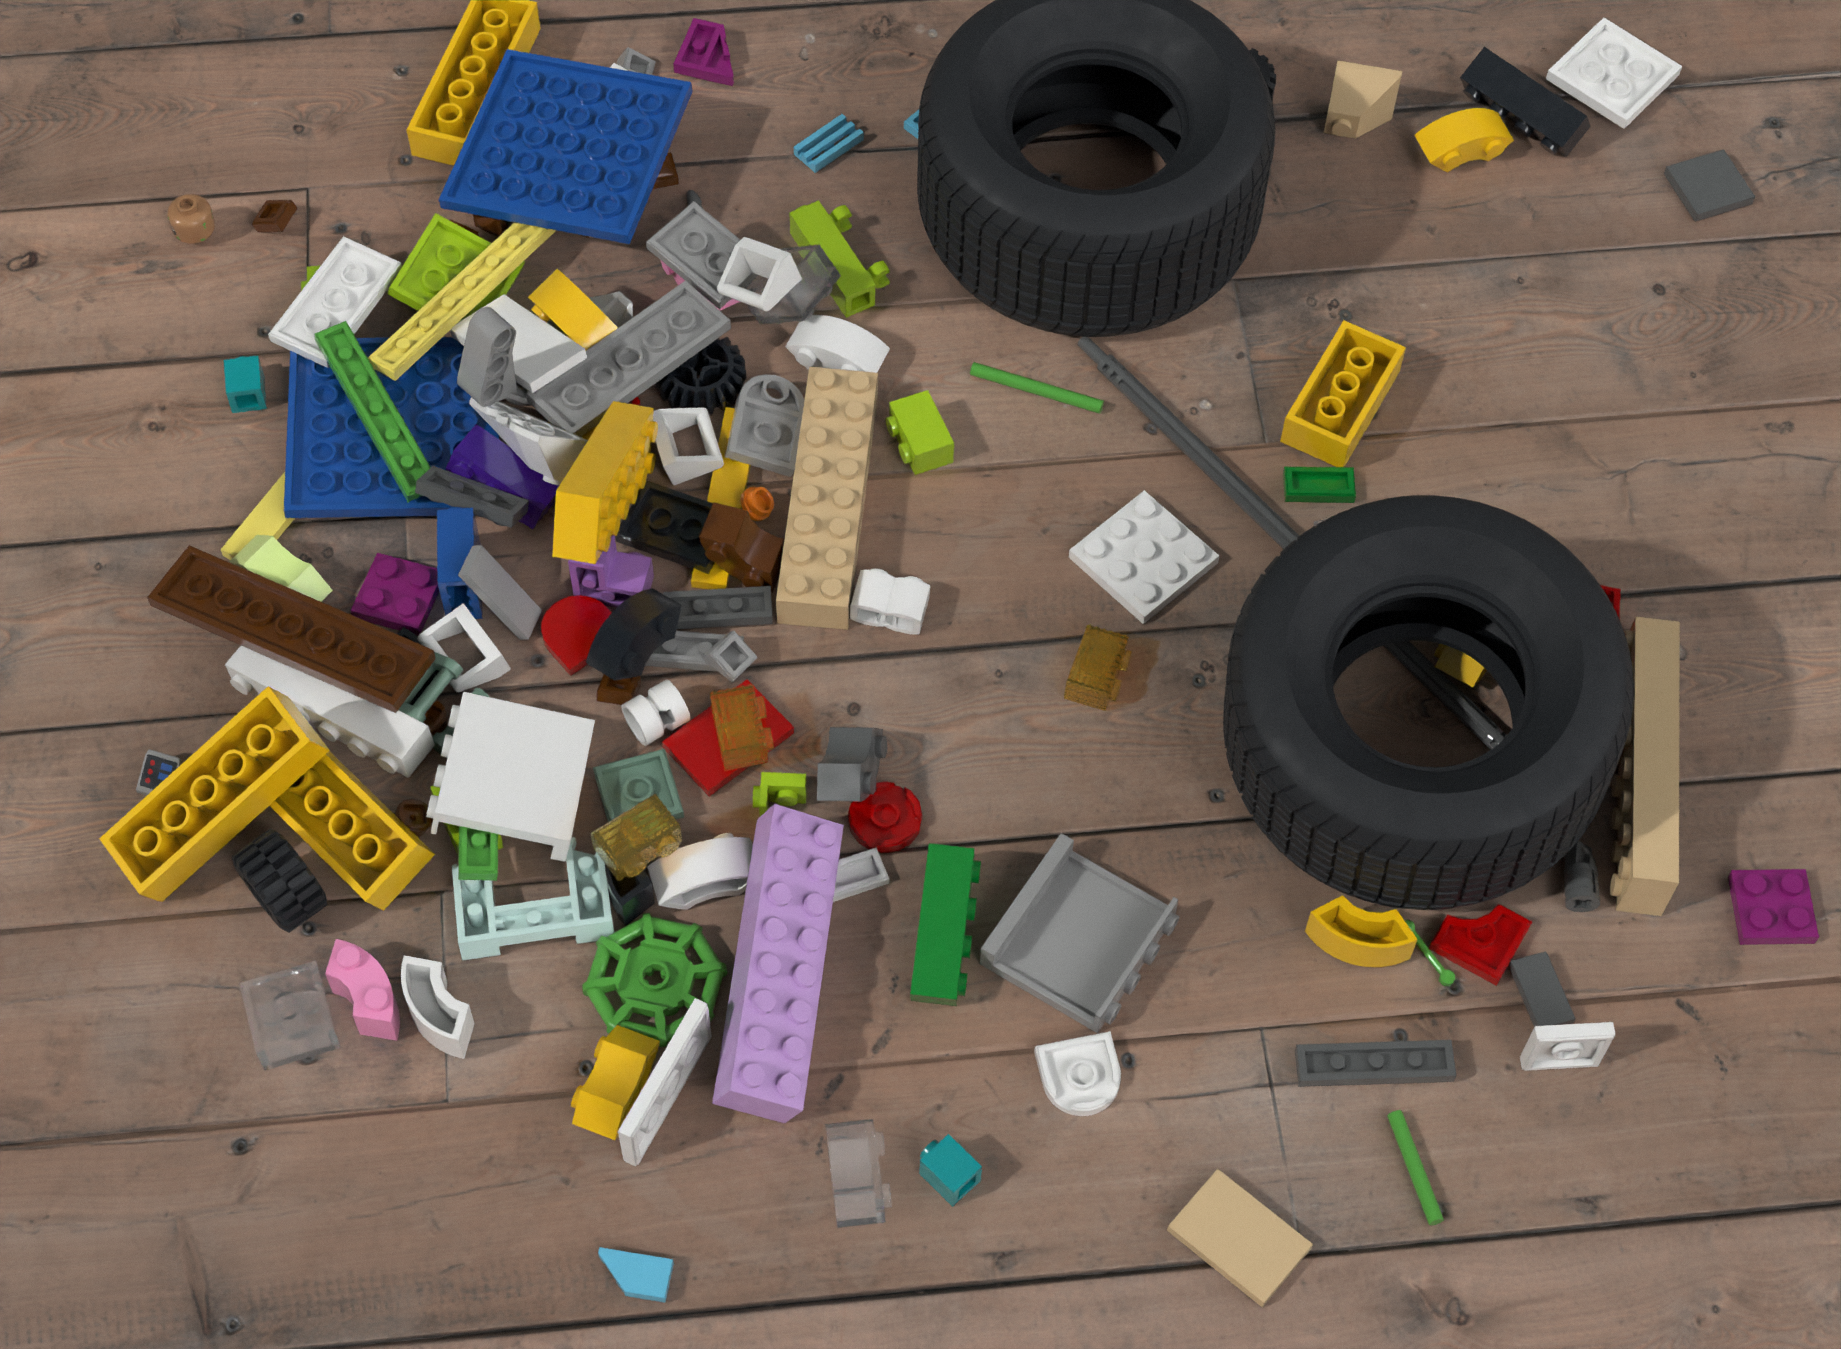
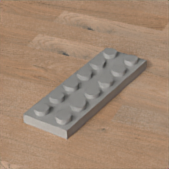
(631, 359)

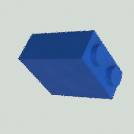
(455, 537)

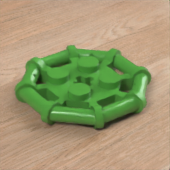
(652, 956)

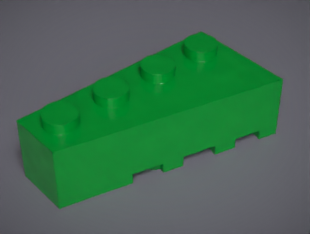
(943, 925)

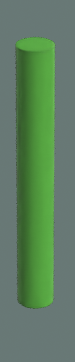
(1415, 1168)

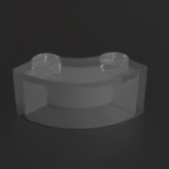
(856, 1173)

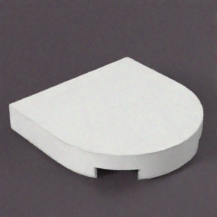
(1080, 1073)

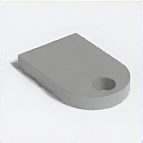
(766, 428)

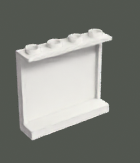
(512, 771)

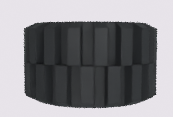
(279, 880)

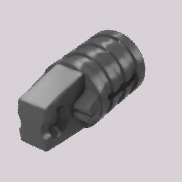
(1581, 879)

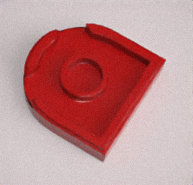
(571, 628)

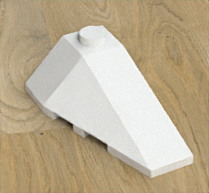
(536, 442)

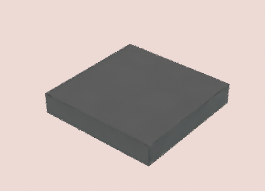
(1709, 185)

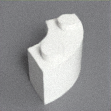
(836, 345)
(702, 871)
(433, 1009)

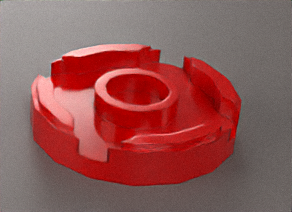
(886, 819)

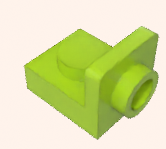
(782, 788)

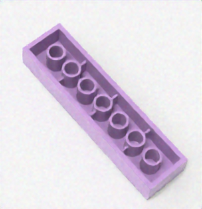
(778, 965)

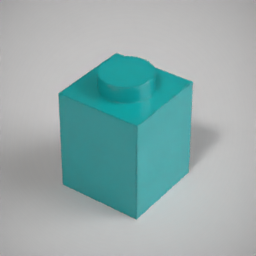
(245, 384)
(949, 1169)

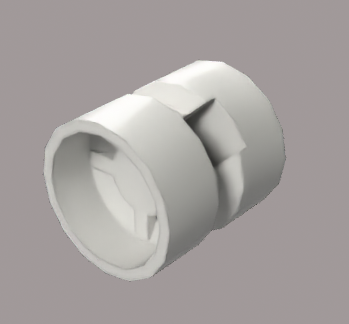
(654, 713)

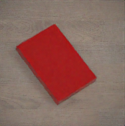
(698, 750)

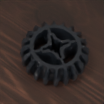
(719, 381)

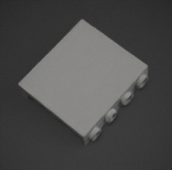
(1078, 936)

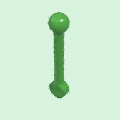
(1446, 977)

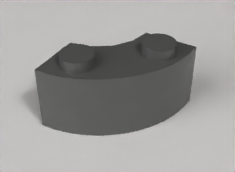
(850, 764)

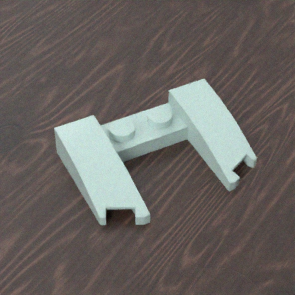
(584, 913)

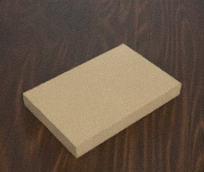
(1239, 1237)

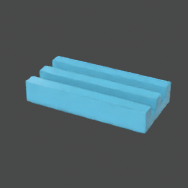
(824, 141)

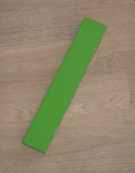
(373, 407)

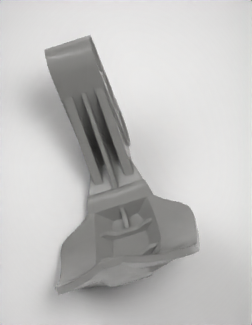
(487, 354)

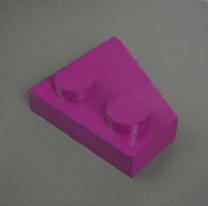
(705, 53)

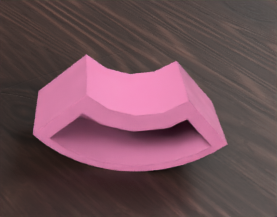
(365, 984)

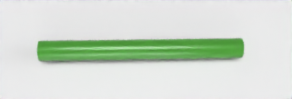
(1036, 387)

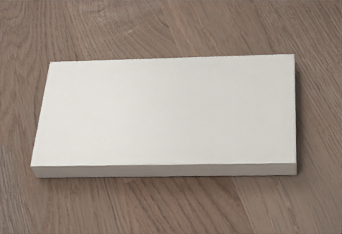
(340, 291)
(538, 350)
(665, 1083)

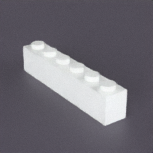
(367, 729)

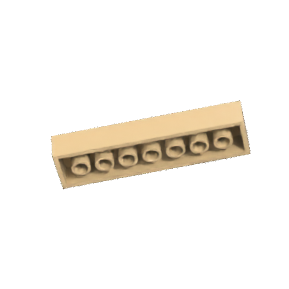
(827, 499)
(1649, 774)

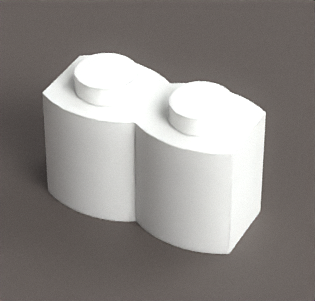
(890, 601)

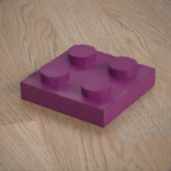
(397, 594)
(1773, 906)

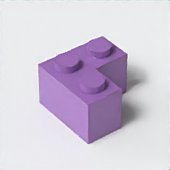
(613, 576)

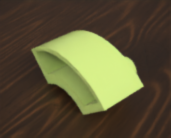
(271, 560)

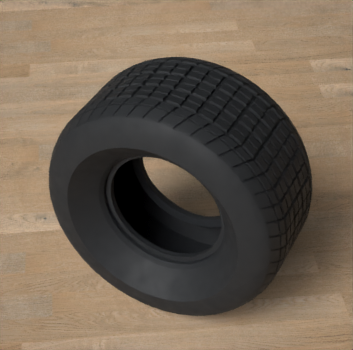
(1075, 254)
(1450, 578)

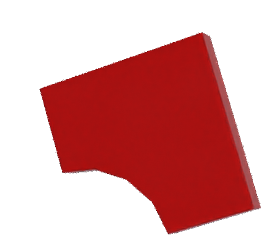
(1482, 943)

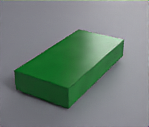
(1319, 484)

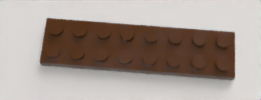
(292, 628)

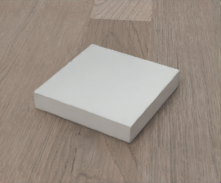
(1567, 1046)

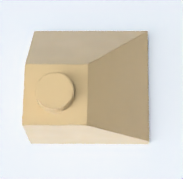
(1361, 99)

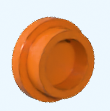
(757, 502)

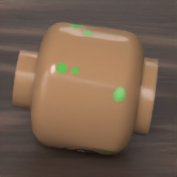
(191, 218)

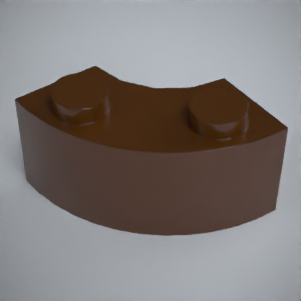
(742, 546)

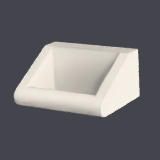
(764, 260)
(686, 467)
(461, 621)

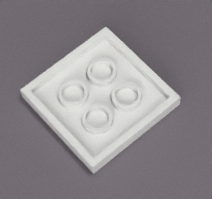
(1613, 72)
(1143, 556)

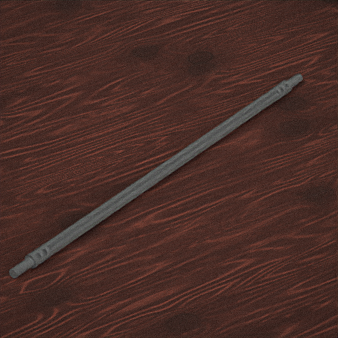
(1280, 531)

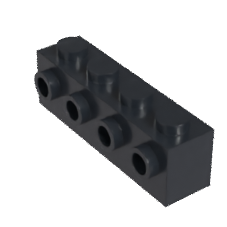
(1524, 102)

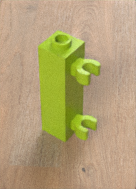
(856, 286)

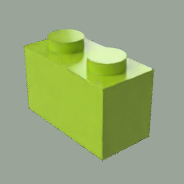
(920, 432)

